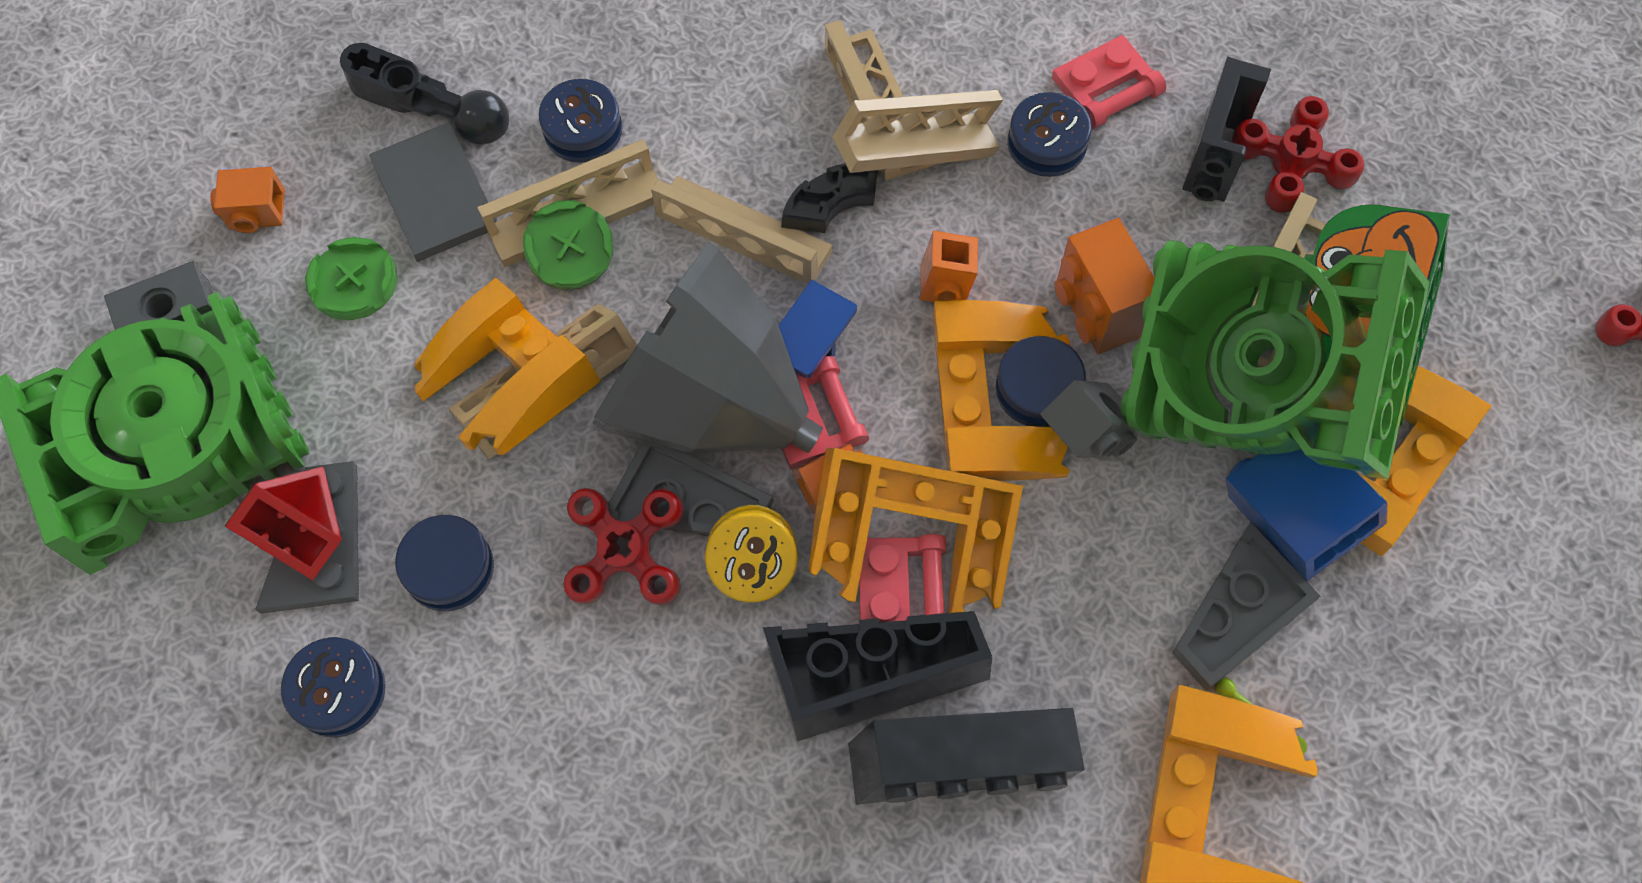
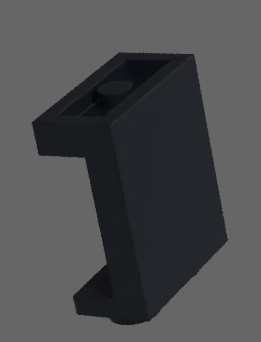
(1233, 101)

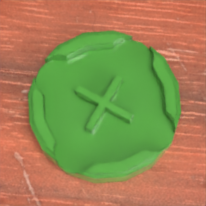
(568, 245)
(351, 278)

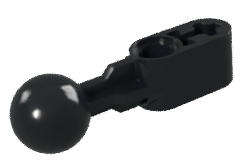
(377, 74)

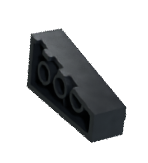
(873, 666)
(964, 754)

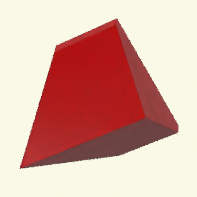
(291, 520)

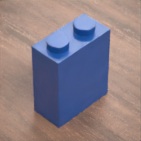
(1305, 507)

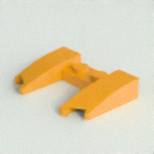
(549, 366)
(1442, 421)
(972, 445)
(980, 506)
(1195, 733)

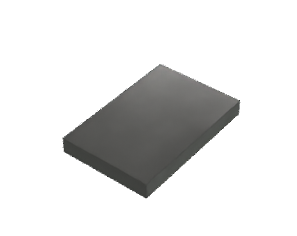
(432, 190)

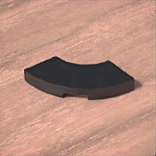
(824, 197)

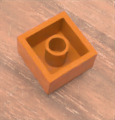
(1104, 285)

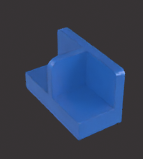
(815, 326)

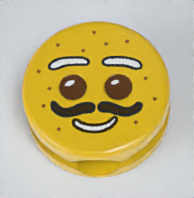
(751, 553)

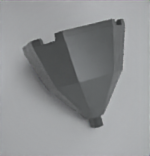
(711, 372)

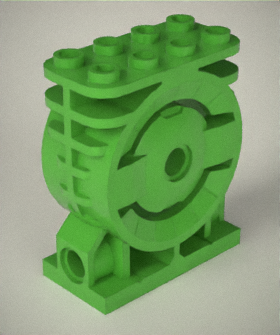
(1205, 305)
(109, 397)

